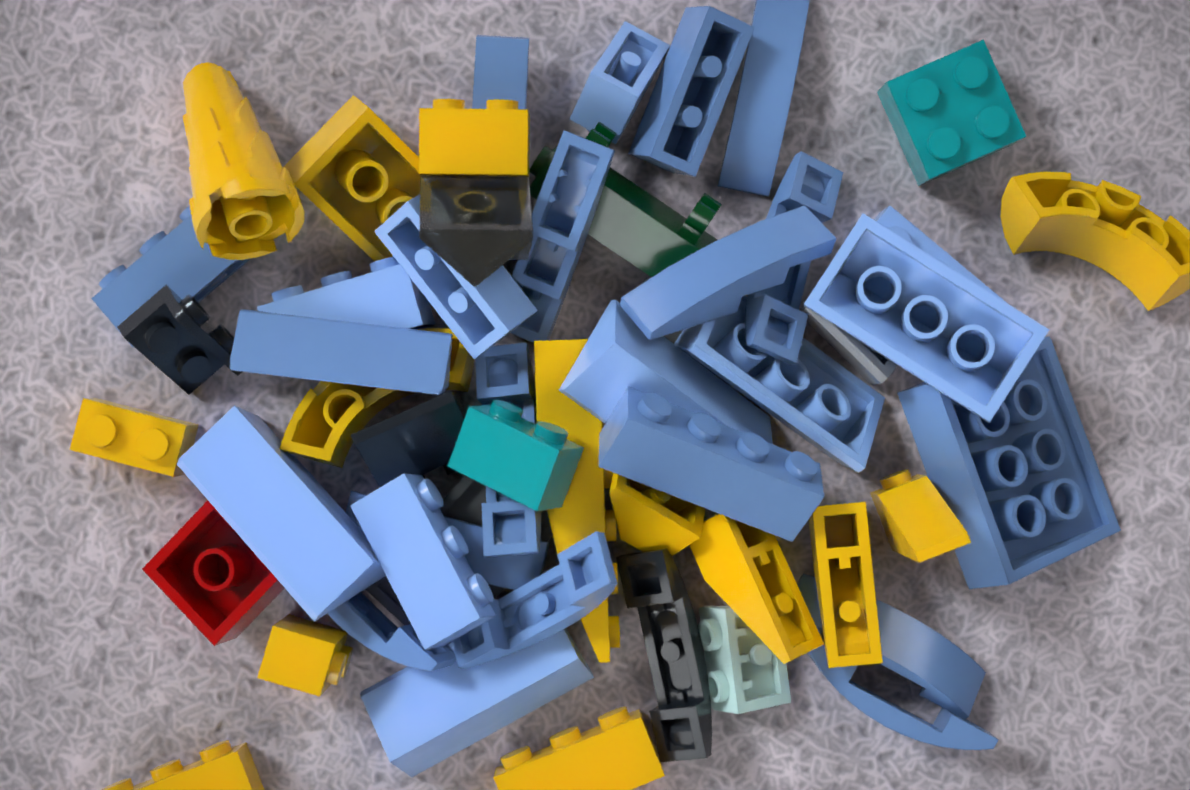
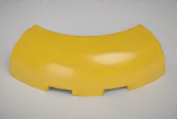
(1101, 227)
(335, 411)

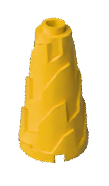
(235, 174)

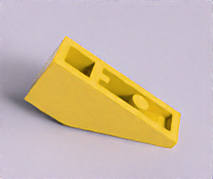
(917, 517)
(757, 584)
(845, 584)

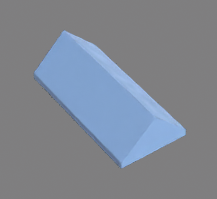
(926, 317)
(623, 357)
(809, 397)
(281, 513)
(442, 711)

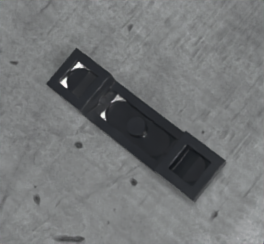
(674, 654)

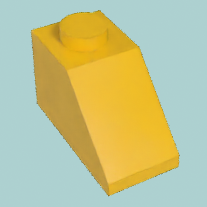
(654, 518)

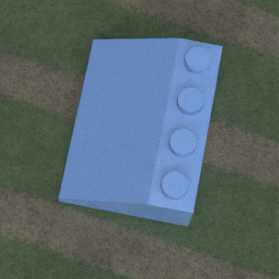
(1016, 482)

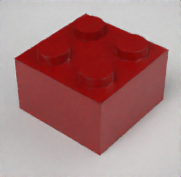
(213, 576)

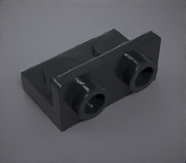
(178, 338)

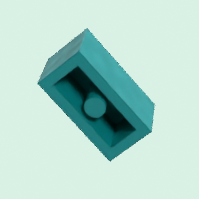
(515, 455)

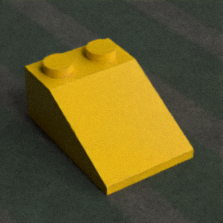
(357, 174)

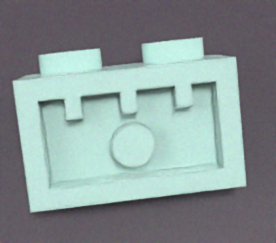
(739, 665)

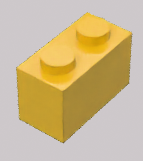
(474, 140)
(132, 436)
(305, 655)

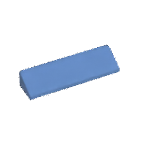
(342, 352)

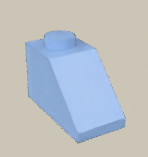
(619, 80)

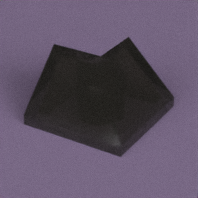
(476, 221)

